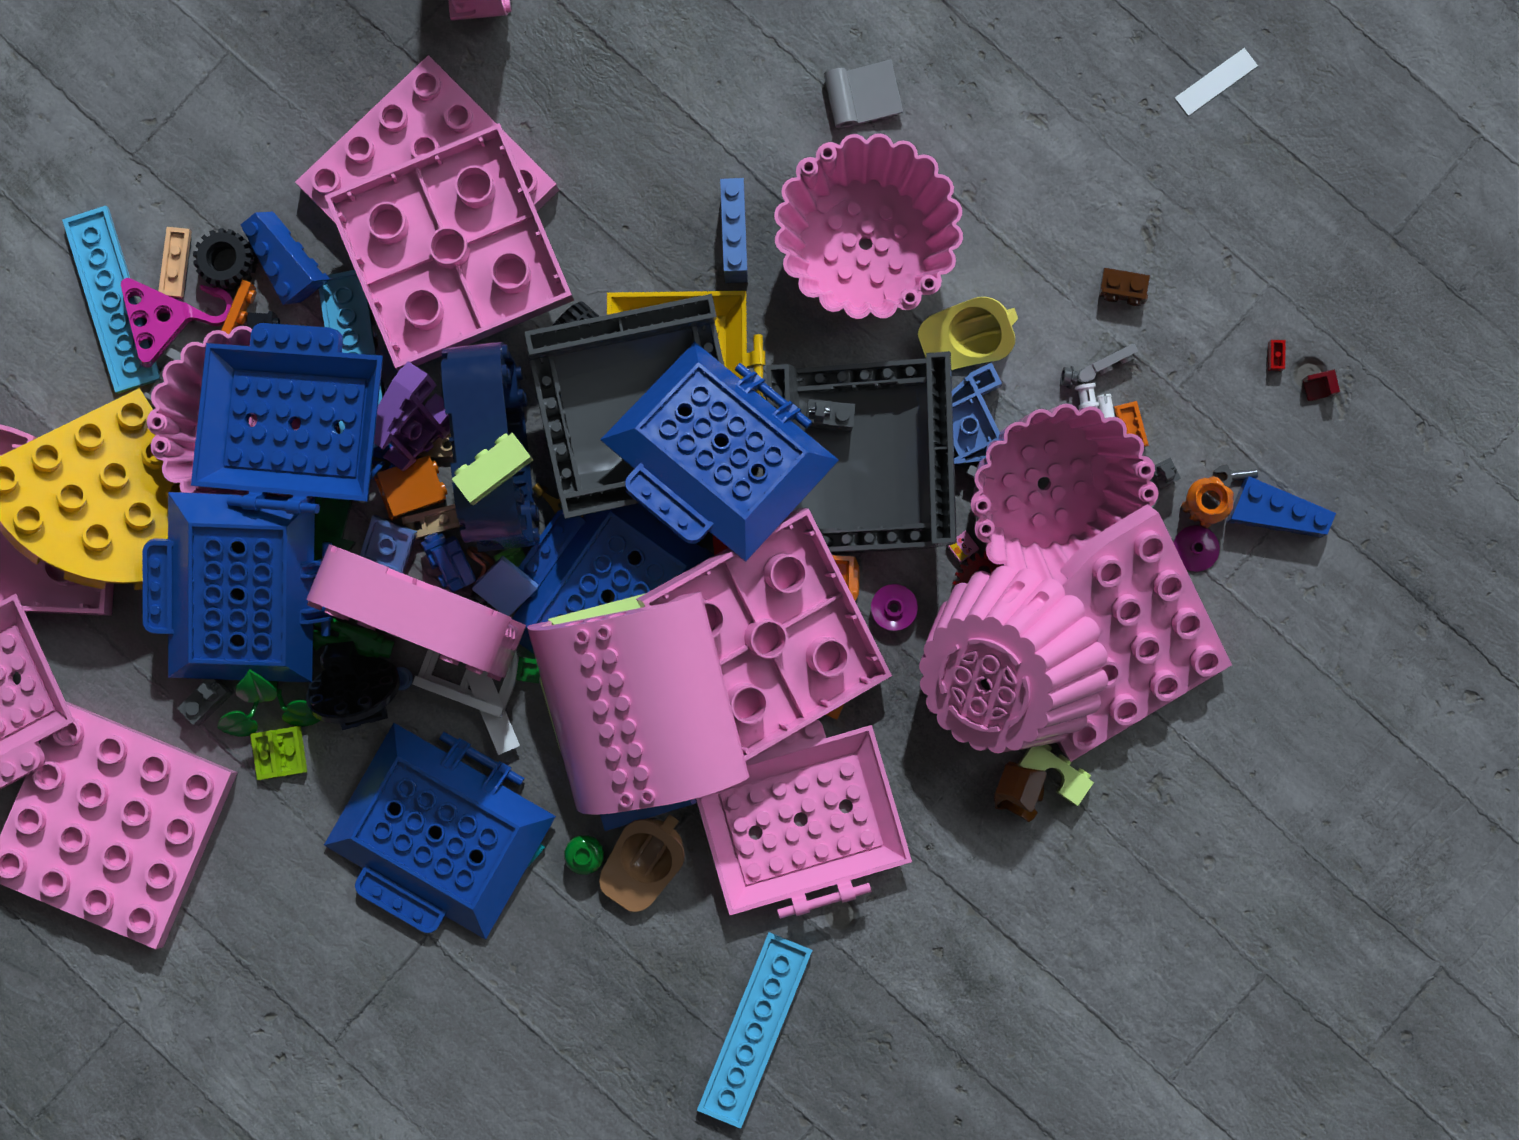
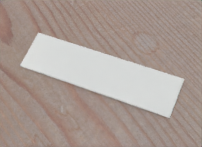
(1216, 81)
(498, 728)

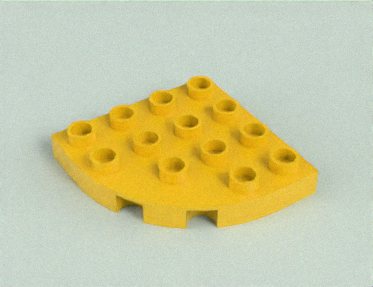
(88, 495)

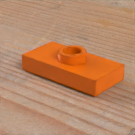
(1132, 418)

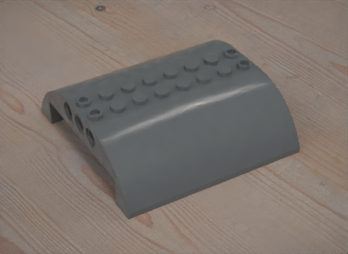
(593, 374)
(897, 461)

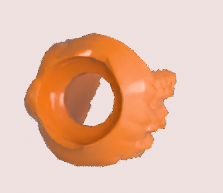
(1218, 491)

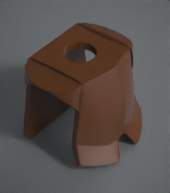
(1020, 790)

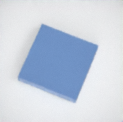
(388, 543)
(505, 586)

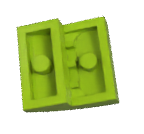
(278, 753)

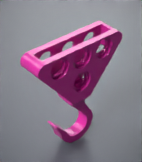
(156, 303)

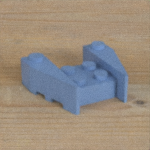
(971, 417)

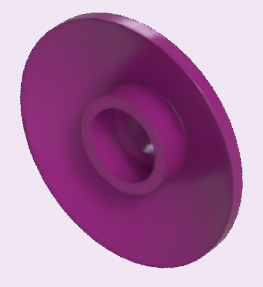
(1185, 543)
(902, 598)

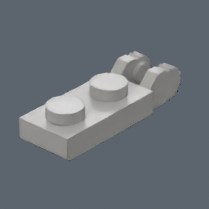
(1105, 364)

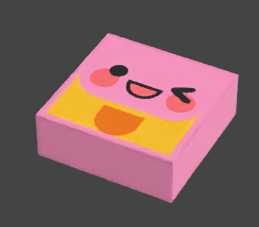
(964, 547)

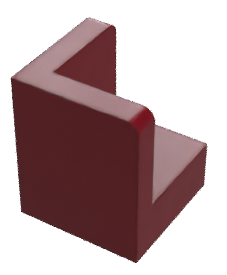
(1321, 385)

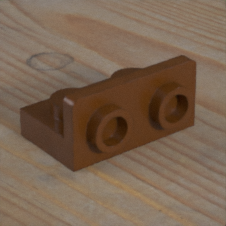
(1124, 286)

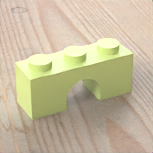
(1074, 783)

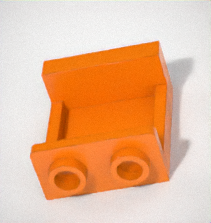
(410, 489)

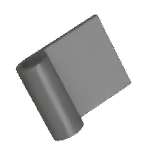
(863, 94)

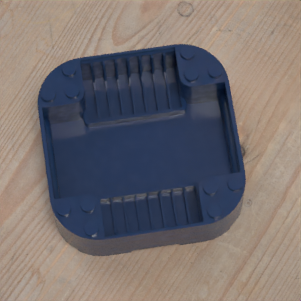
(483, 404)

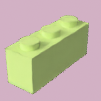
(491, 468)

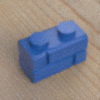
(452, 565)

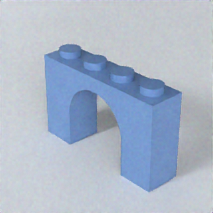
(734, 230)

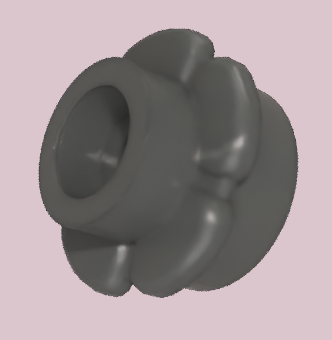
(1068, 377)

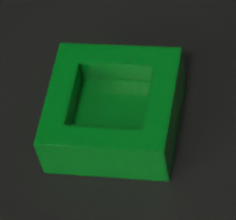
(528, 670)

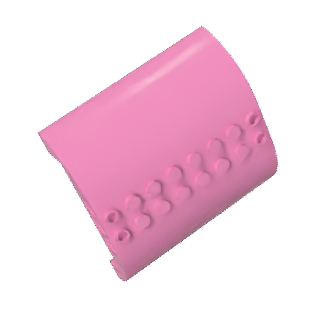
(639, 706)

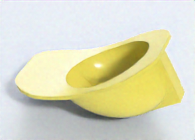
(972, 332)

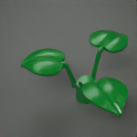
(257, 689)

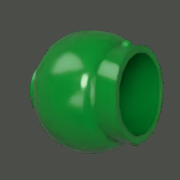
(583, 855)

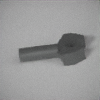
(1235, 475)

